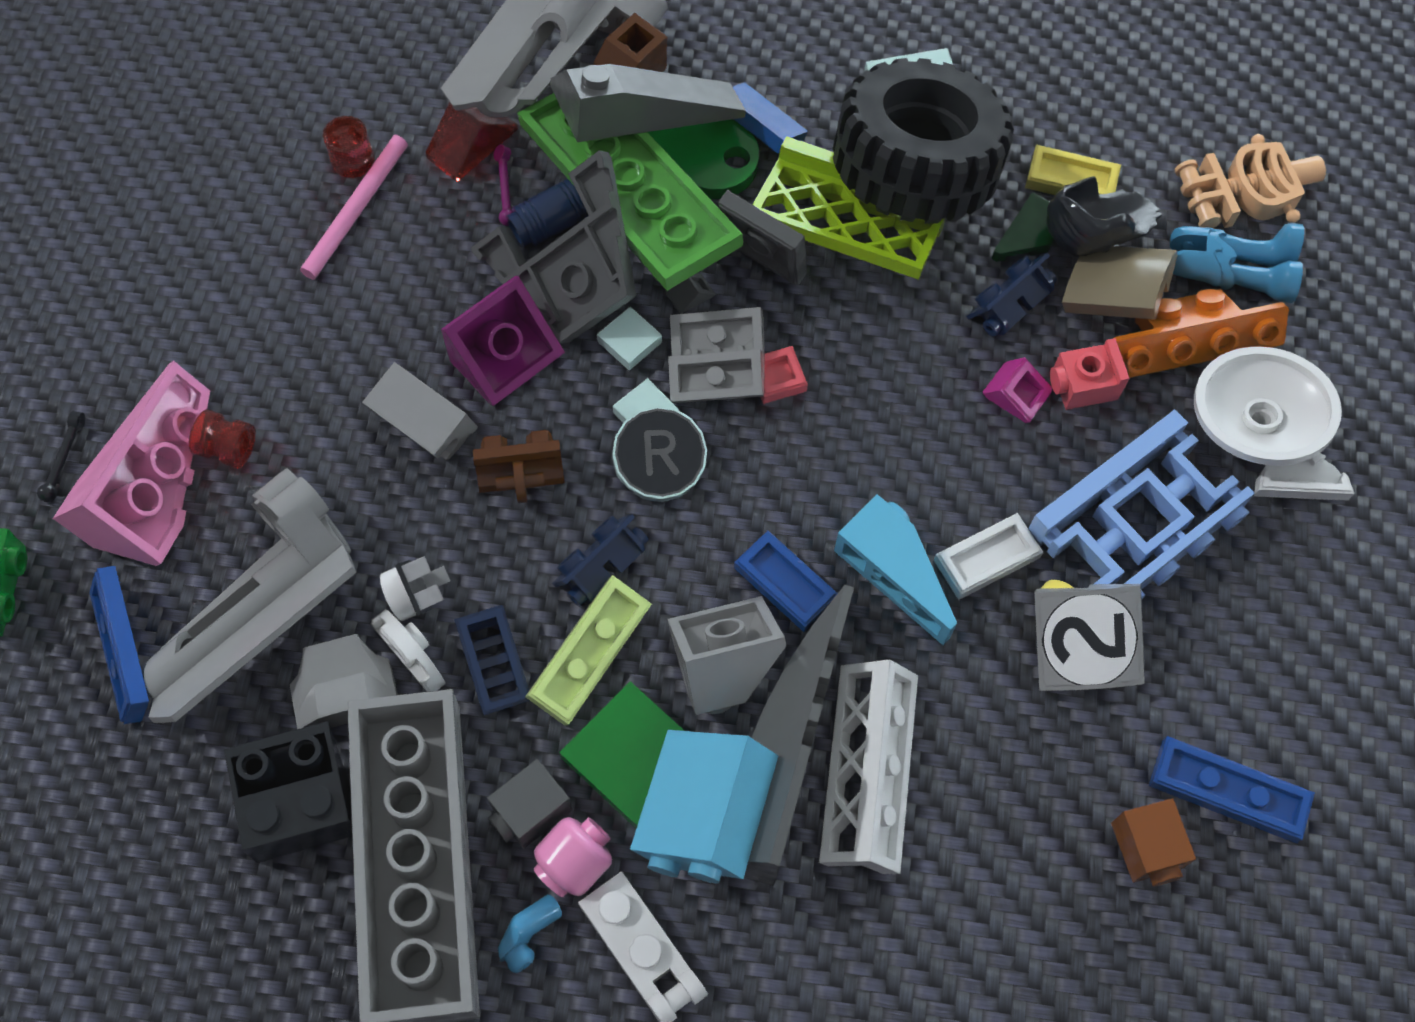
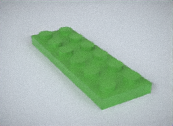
(663, 210)

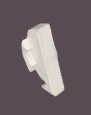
(1304, 480)
(409, 647)

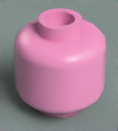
(572, 856)

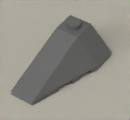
(632, 100)

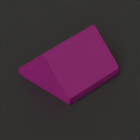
(501, 341)

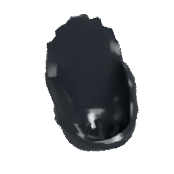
(1094, 222)

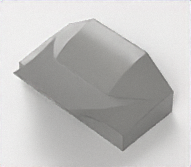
(336, 674)

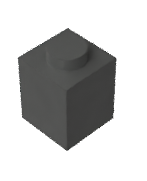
(528, 805)

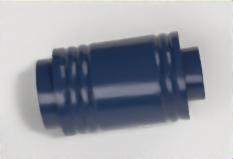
(547, 214)

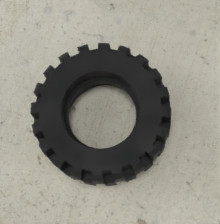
(922, 140)

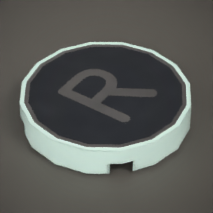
(659, 453)

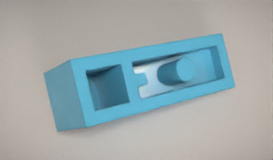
(891, 557)

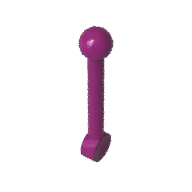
(502, 155)

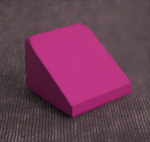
(1018, 389)

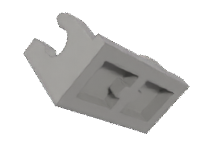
(420, 412)

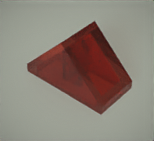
(466, 139)

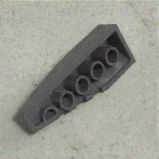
(789, 729)

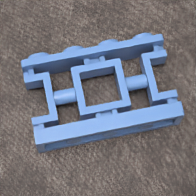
(1115, 487)

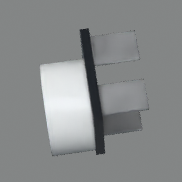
(412, 587)

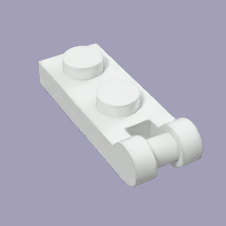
(641, 947)

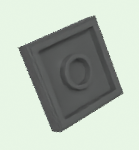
(767, 238)

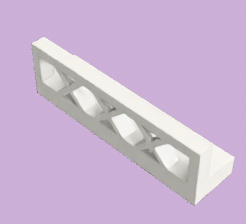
(880, 761)

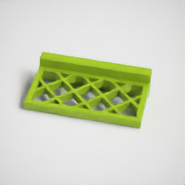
(815, 177)

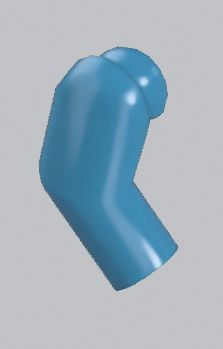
(513, 946)

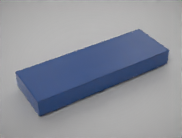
(118, 645)
(1232, 789)

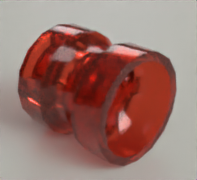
(348, 146)
(220, 438)

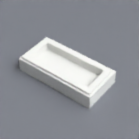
(988, 556)

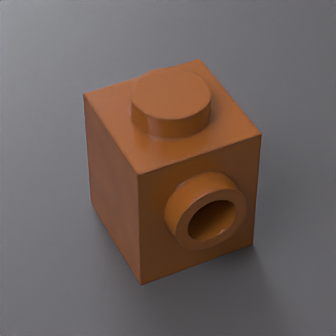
(1153, 842)

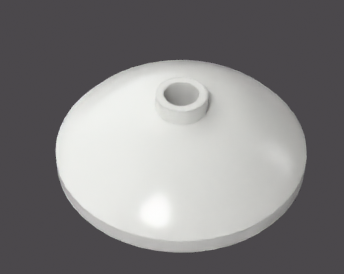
(1273, 388)

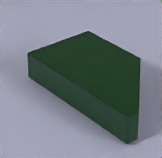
(1027, 232)

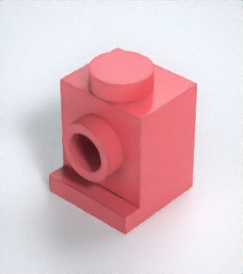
(1083, 388)

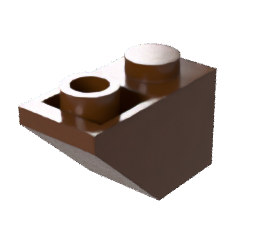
(635, 45)

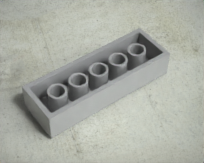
(411, 860)

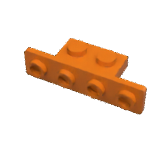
(1199, 331)

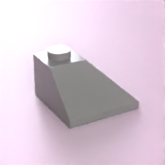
(725, 652)

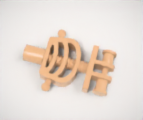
(1267, 190)

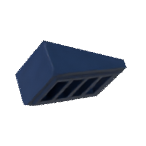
(480, 621)

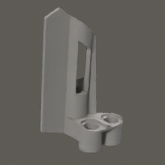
(516, 35)
(257, 606)

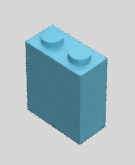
(704, 805)

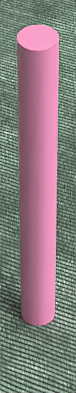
(353, 207)

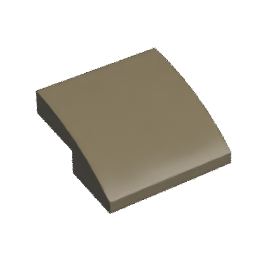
(1120, 282)

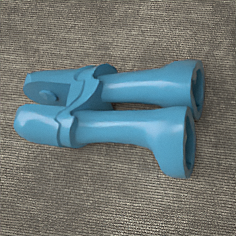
(1210, 256)

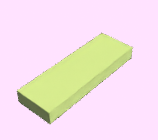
(588, 650)

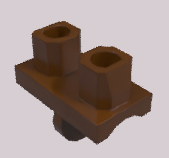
(519, 465)

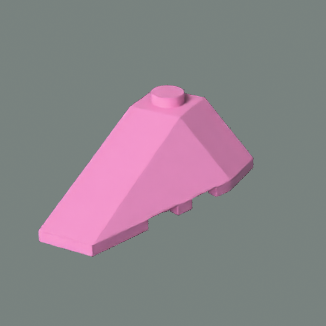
(138, 481)

